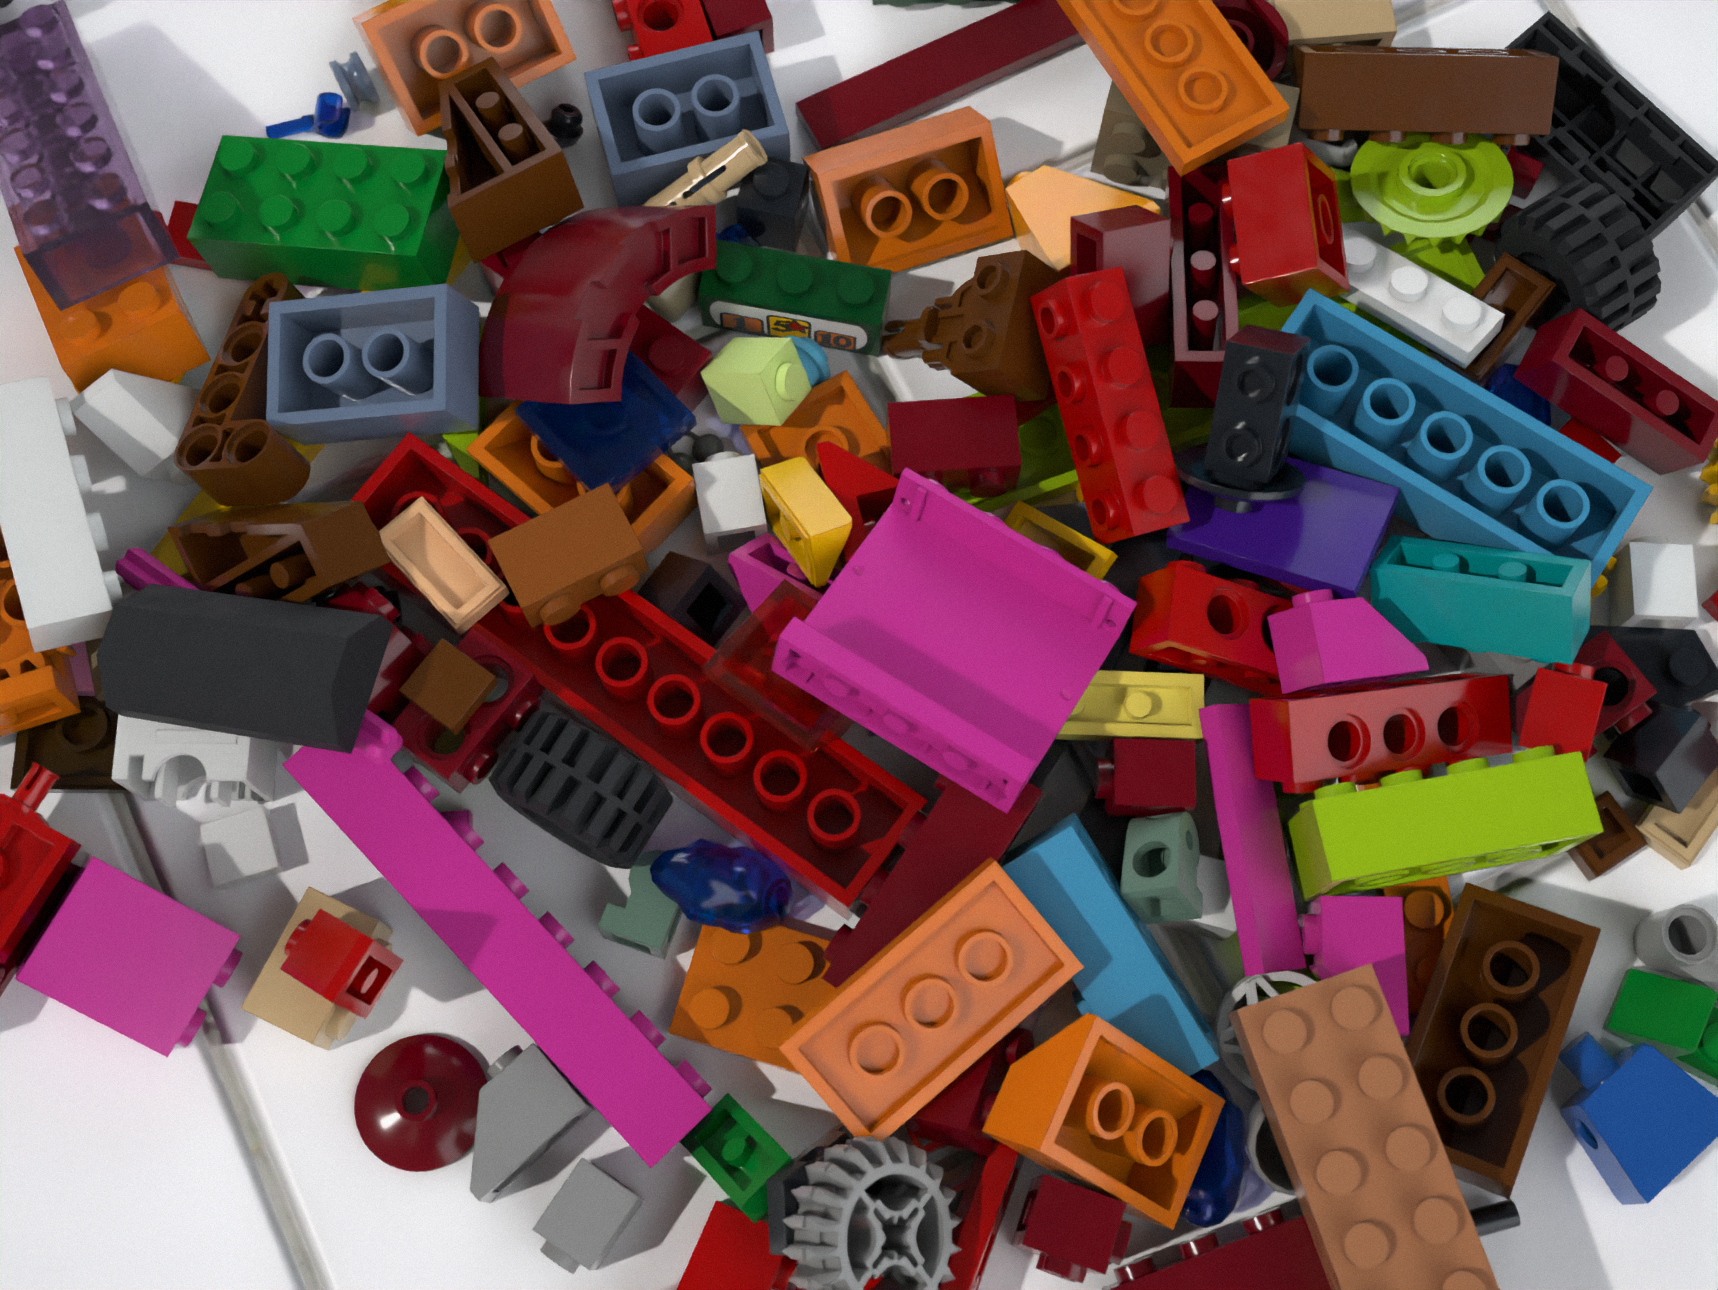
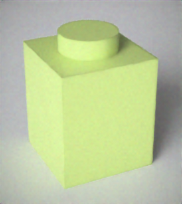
(756, 381)

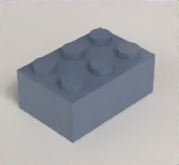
(683, 106)
(373, 365)

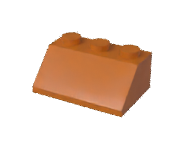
(911, 192)
(651, 501)
(1108, 1118)

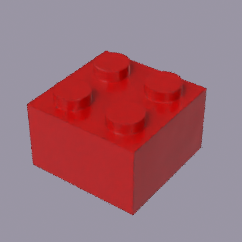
(1285, 225)

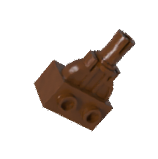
(984, 329)

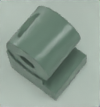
(1161, 868)
(648, 917)

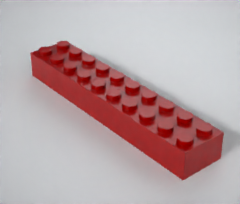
(641, 686)

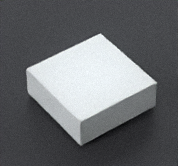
(241, 848)

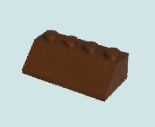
(1423, 91)
(1496, 1029)

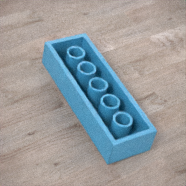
(1458, 453)

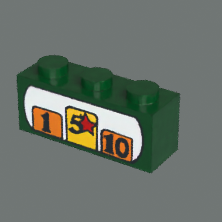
(796, 296)

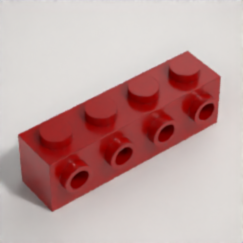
(1109, 406)

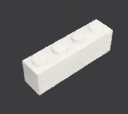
(45, 520)

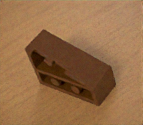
(500, 162)
(280, 549)

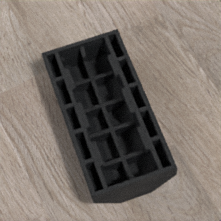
(1614, 133)
(242, 665)

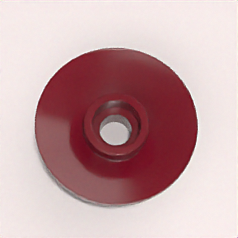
(447, 1124)

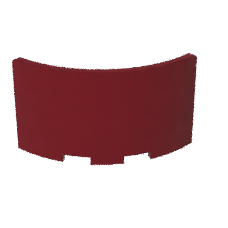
(574, 295)

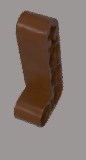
(227, 438)

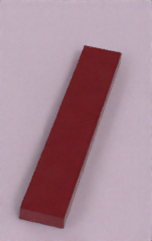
(936, 73)

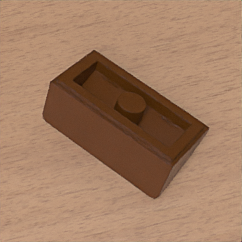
(1523, 299)

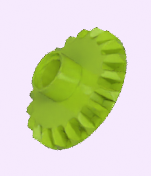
(1431, 186)

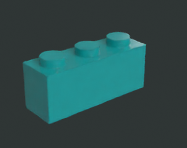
(1483, 598)

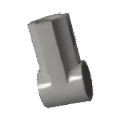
(1699, 953)

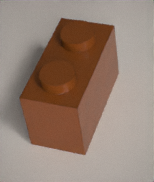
(570, 556)

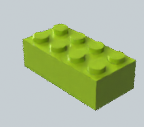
(1441, 824)

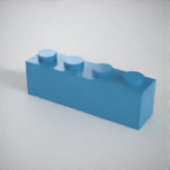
(1124, 968)

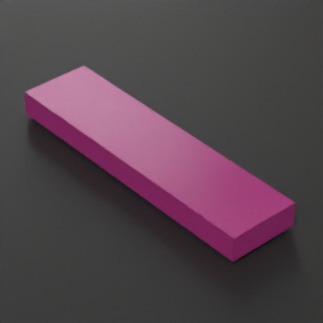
(1251, 845)

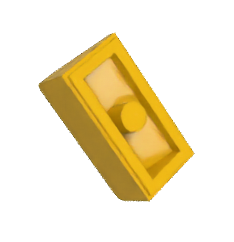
(805, 516)

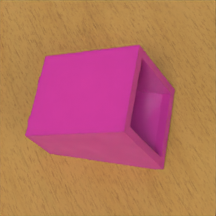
(130, 957)

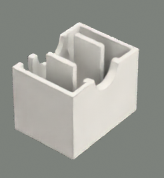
(168, 759)

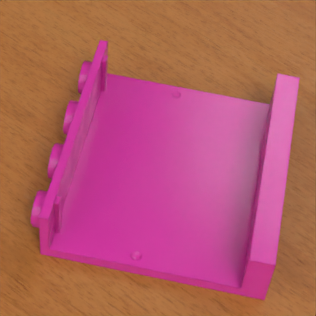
(956, 640)

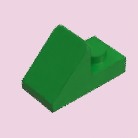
(1670, 1017)
(737, 1154)

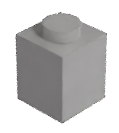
(586, 1217)

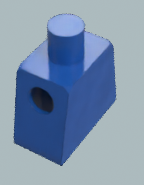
(1636, 1116)

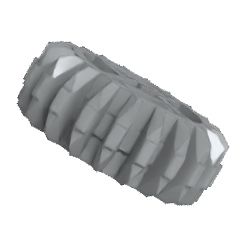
(855, 1236)

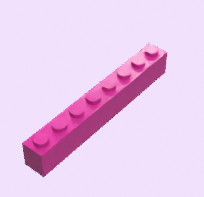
(507, 948)

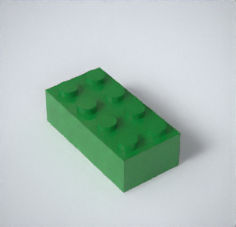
(326, 214)

